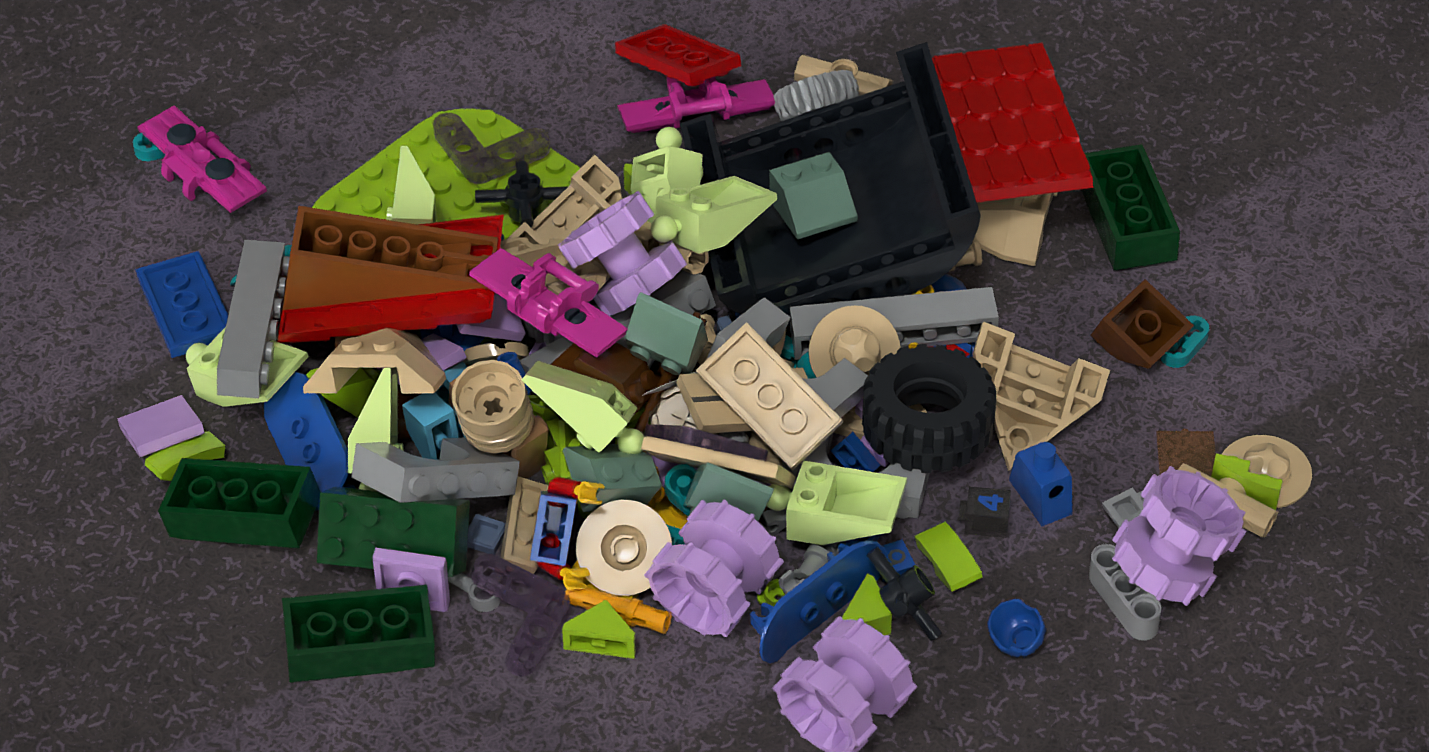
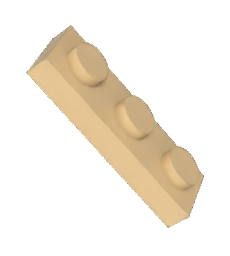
(521, 524)

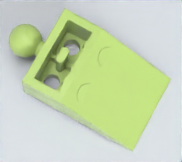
(665, 168)
(413, 195)
(709, 213)
(203, 371)
(588, 405)
(378, 418)
(838, 503)

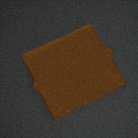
(1186, 447)

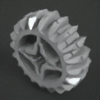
(815, 93)

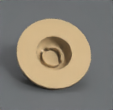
(852, 334)
(1278, 460)
(619, 546)

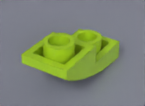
(552, 454)
(165, 461)
(1257, 486)
(949, 556)

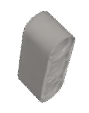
(1131, 604)

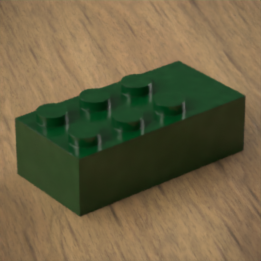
(1130, 208)
(240, 502)
(361, 520)
(358, 633)

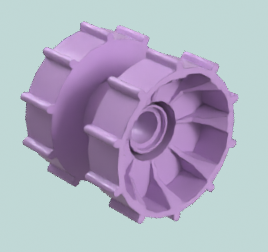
(613, 241)
(1178, 535)
(708, 575)
(853, 677)

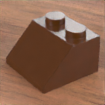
(1141, 327)
(622, 370)

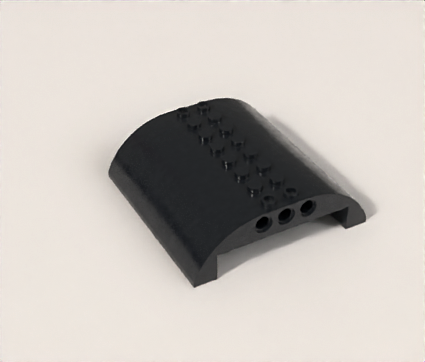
(904, 184)

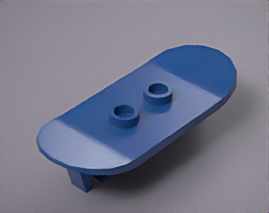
(308, 433)
(814, 599)

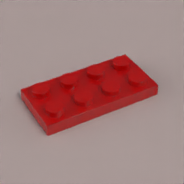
(678, 55)

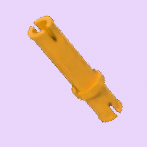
(631, 611)

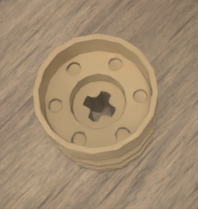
(492, 406)

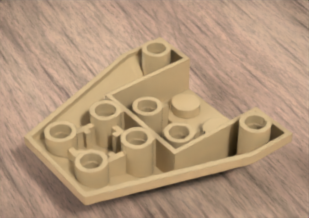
(1014, 227)

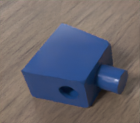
(1037, 474)

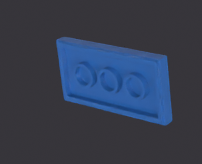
(183, 301)

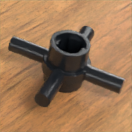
(522, 195)
(906, 592)

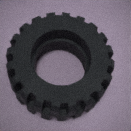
(924, 438)

